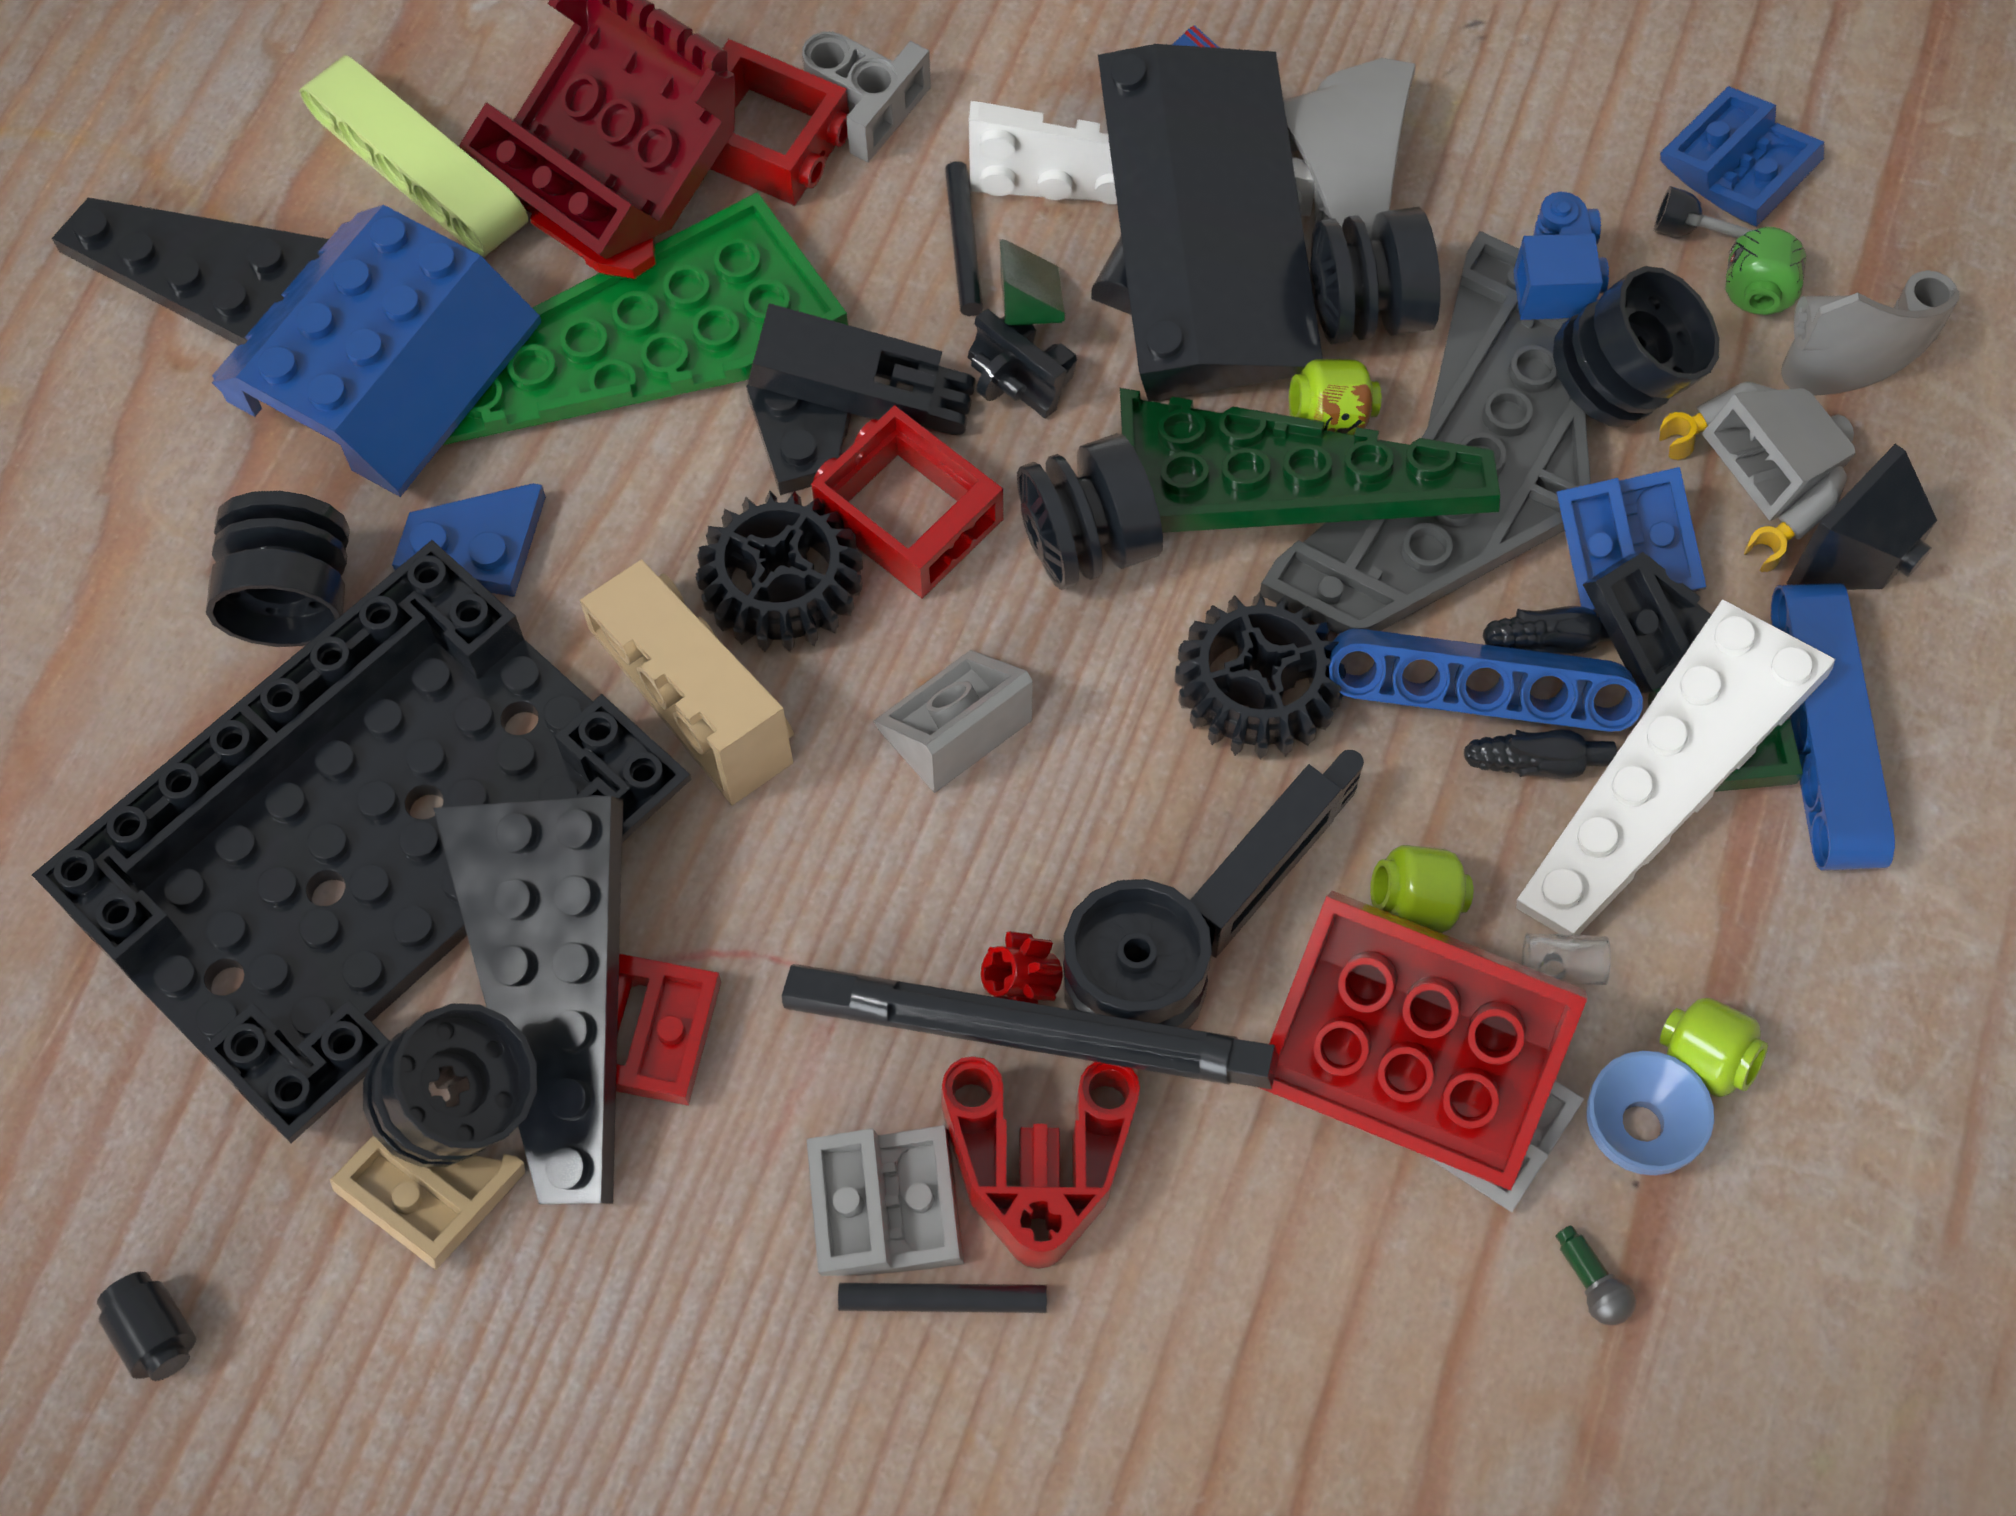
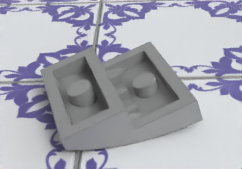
(884, 1202)

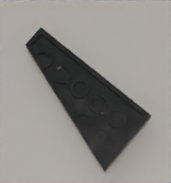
(190, 264)
(545, 941)

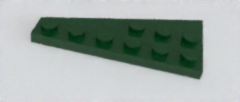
(1289, 471)

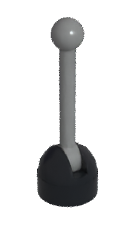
(1682, 213)

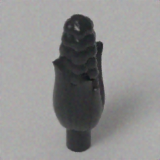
(1554, 630)
(1543, 754)

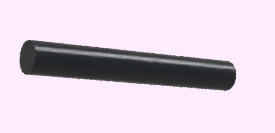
(963, 239)
(942, 1297)

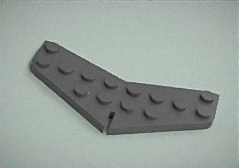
(1491, 394)

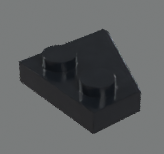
(797, 436)
(1646, 617)

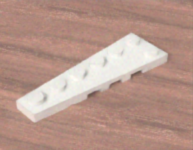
(1025, 157)
(1698, 729)

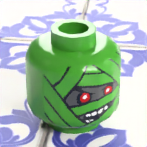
(1763, 268)

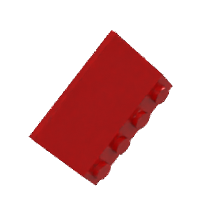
(1422, 1039)

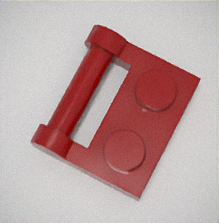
(668, 1029)

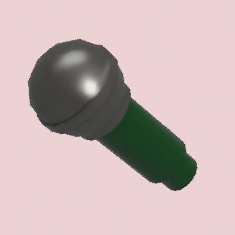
(1607, 1297)

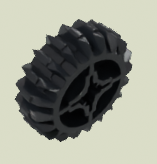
(786, 591)
(1280, 650)

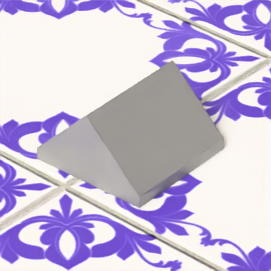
(958, 716)

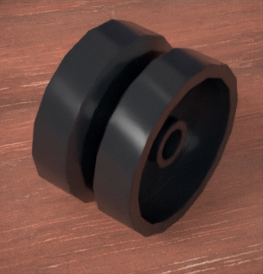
(1137, 954)

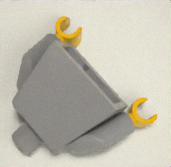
(1780, 452)

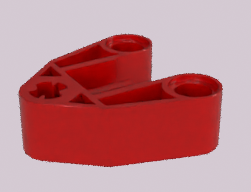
(980, 1150)

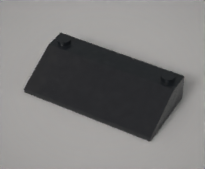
(1208, 218)

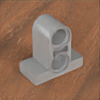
(877, 88)

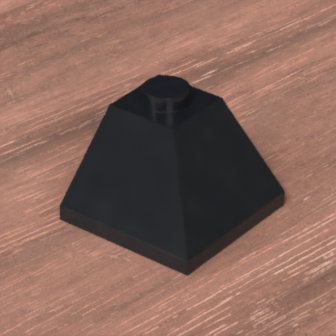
(1871, 530)

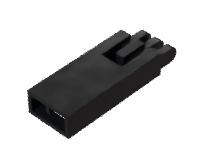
(838, 367)
(1275, 847)

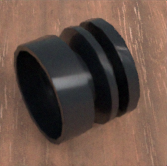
(1382, 275)
(1636, 347)
(1101, 507)
(277, 568)
(458, 1049)

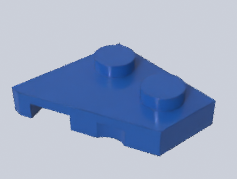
(481, 533)

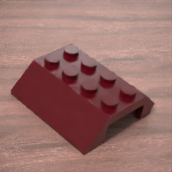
(614, 124)

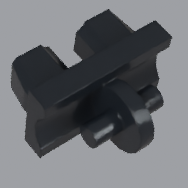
(1018, 367)

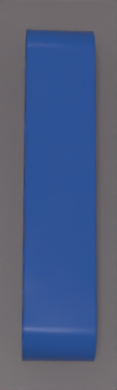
(1507, 699)
(1836, 735)

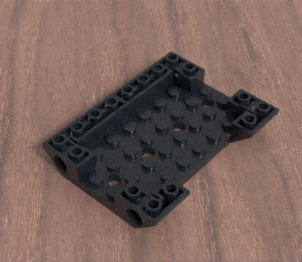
(316, 786)

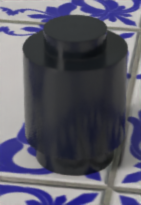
(145, 1327)

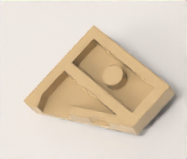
(425, 1206)

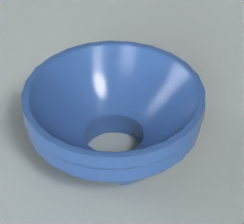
(1667, 1090)

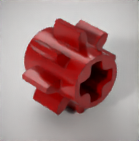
(1022, 969)

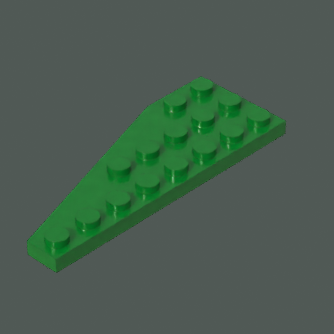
(658, 335)

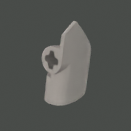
(1352, 137)
(1858, 342)

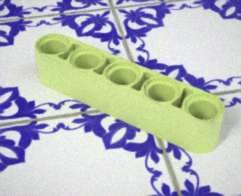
(414, 156)

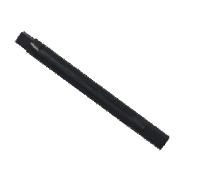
(1030, 1026)

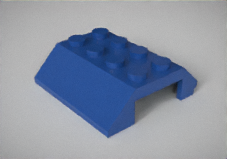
(382, 344)

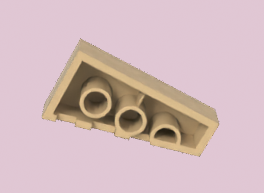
(691, 680)

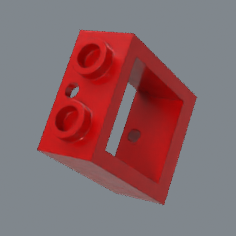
(803, 164)
(950, 537)

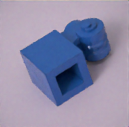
(1560, 263)

